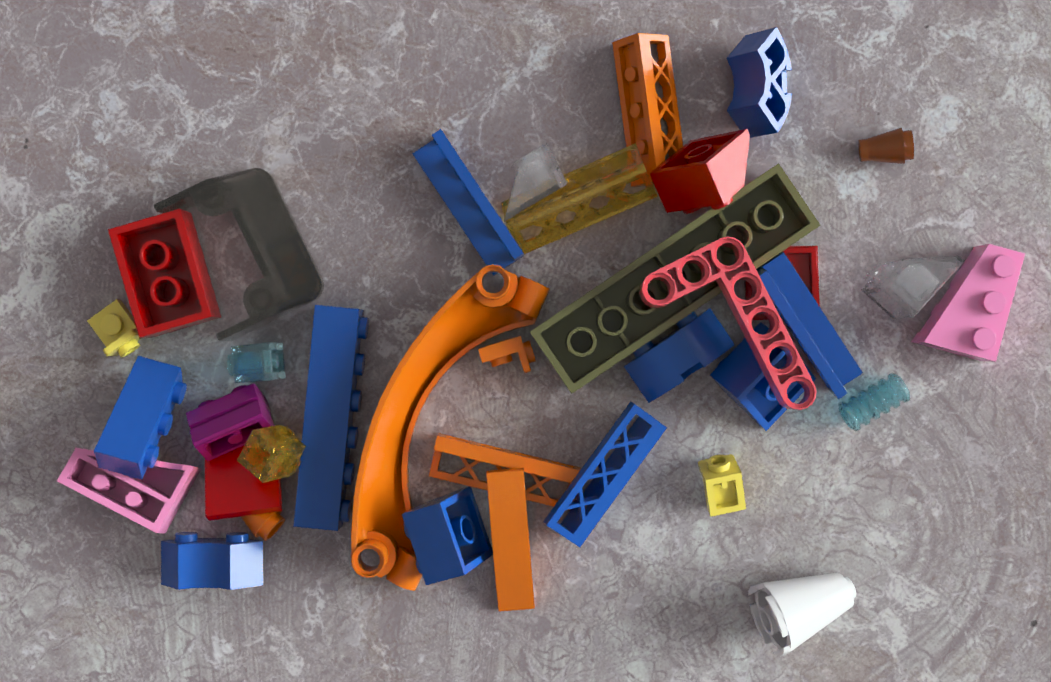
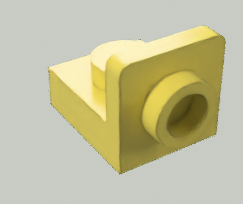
(116, 329)
(722, 484)

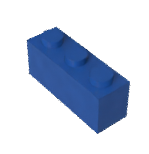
(140, 418)

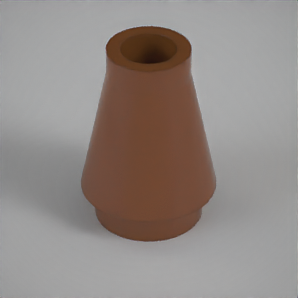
(888, 147)

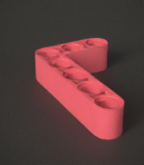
(743, 311)

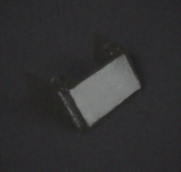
(273, 237)

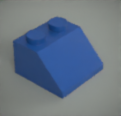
(747, 386)
(447, 536)

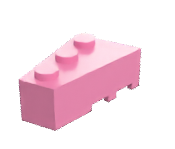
(976, 305)
(146, 501)

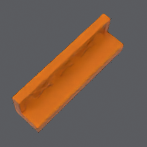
(641, 104)
(499, 457)

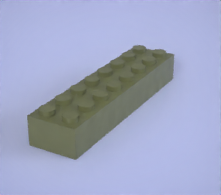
(614, 319)

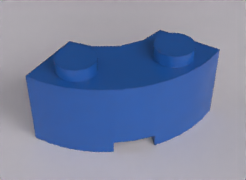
(760, 82)
(679, 354)
(211, 562)

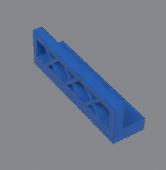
(467, 202)
(808, 324)
(609, 477)

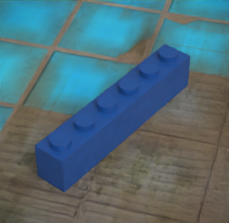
(329, 417)

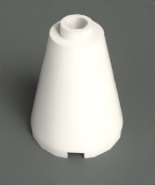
(799, 607)

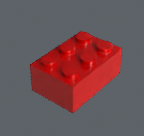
(164, 273)

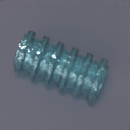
(874, 401)

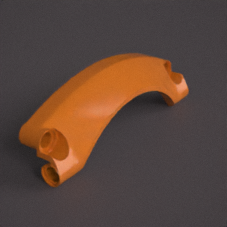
(383, 475)

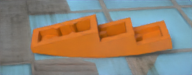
(510, 539)

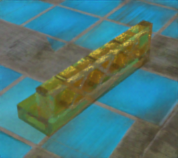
(599, 178)

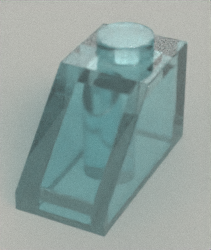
(257, 362)

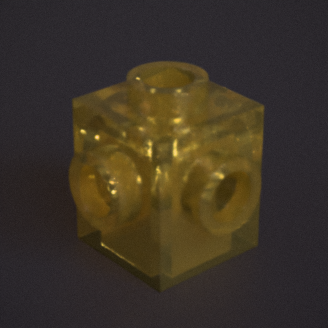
(271, 453)

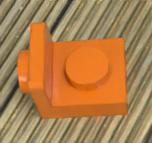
(500, 352)

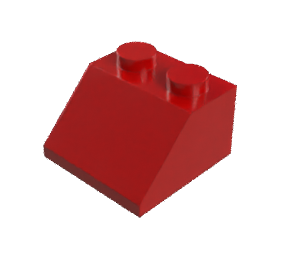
(703, 173)

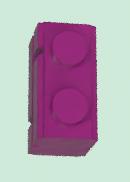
(228, 421)

